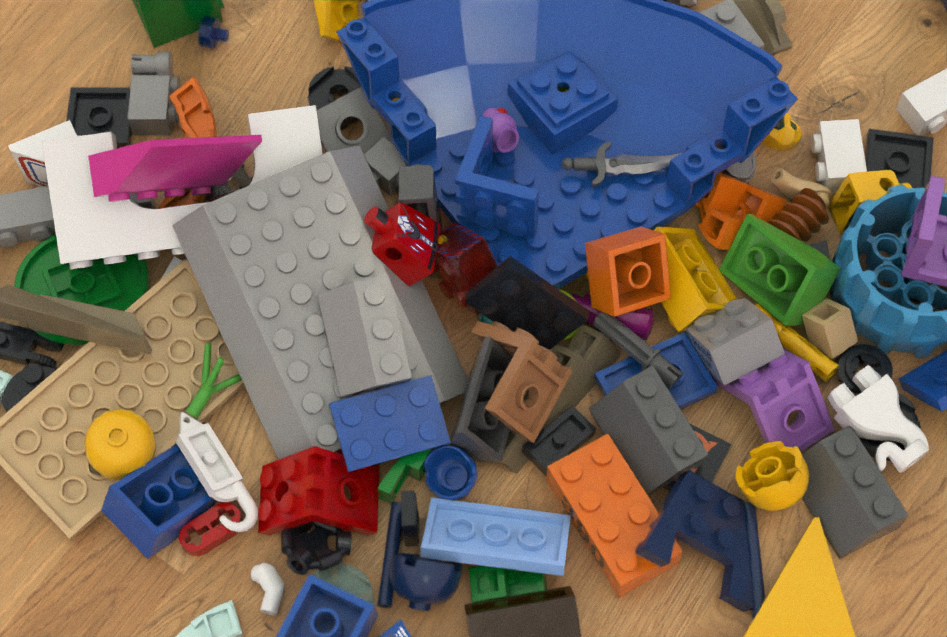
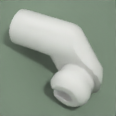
(272, 584)

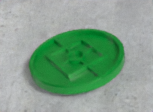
(100, 285)

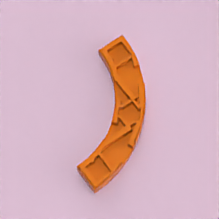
(196, 122)

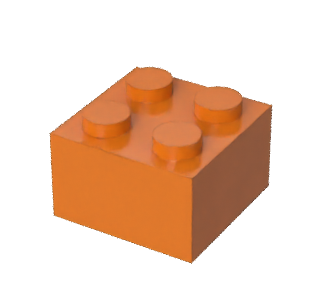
(628, 271)

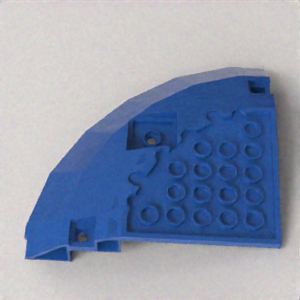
(635, 77)

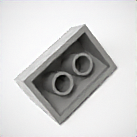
(364, 336)

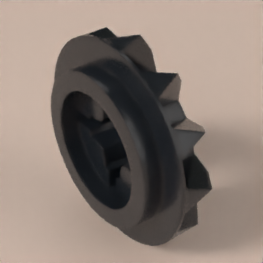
(865, 355)

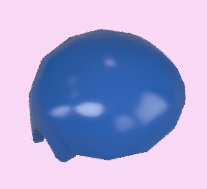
(450, 472)

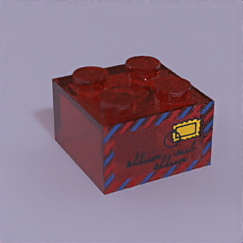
(461, 262)

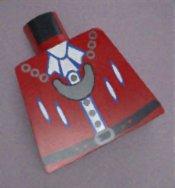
(404, 241)

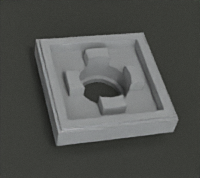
(351, 105)

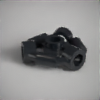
(304, 547)

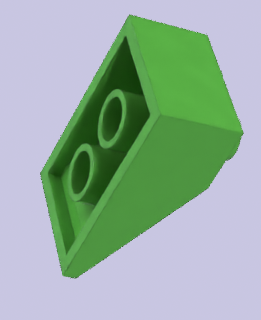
(778, 270)

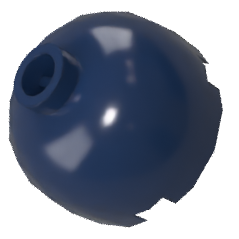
(424, 579)

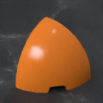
(727, 206)

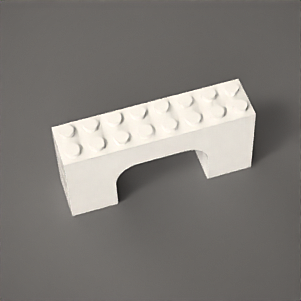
(108, 230)

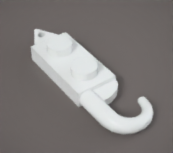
(215, 469)

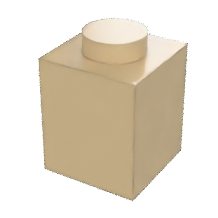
(830, 327)

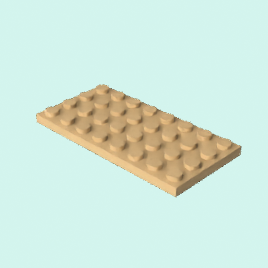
(48, 427)

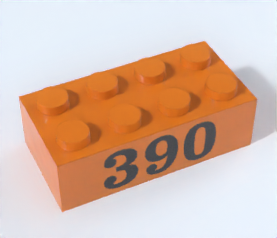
(608, 512)

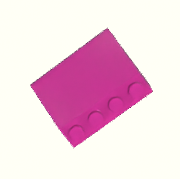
(169, 166)

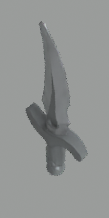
(619, 164)

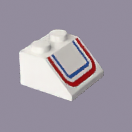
(30, 156)

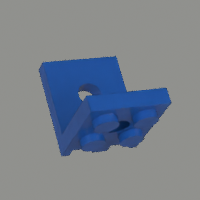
(491, 200)

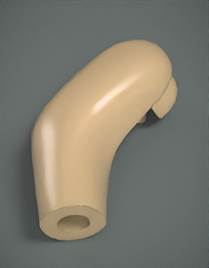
(792, 186)

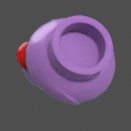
(504, 130)

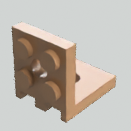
(529, 368)

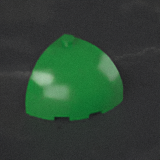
(174, 18)

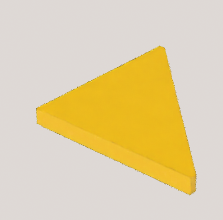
(805, 595)

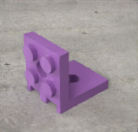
(928, 238)
(776, 392)

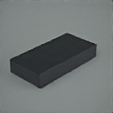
(410, 518)

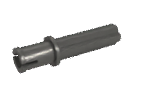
(637, 348)

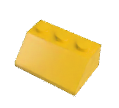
(694, 279)

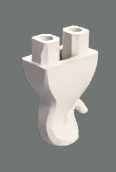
(878, 416)

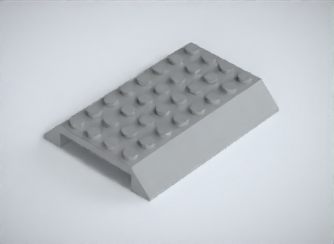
(260, 270)

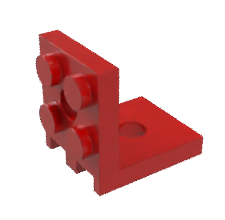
(316, 493)

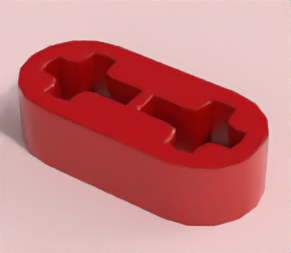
(206, 522)

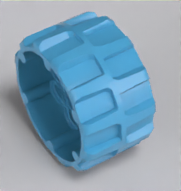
(880, 312)

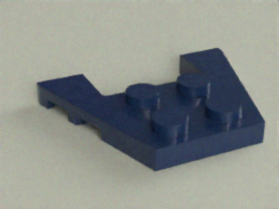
(710, 523)

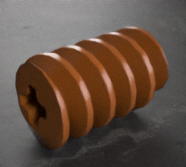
(802, 215)

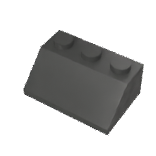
(475, 427)
(649, 430)
(849, 493)

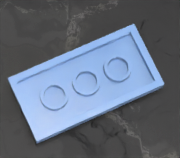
(496, 536)

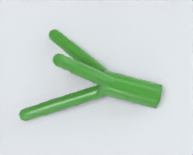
(207, 388)

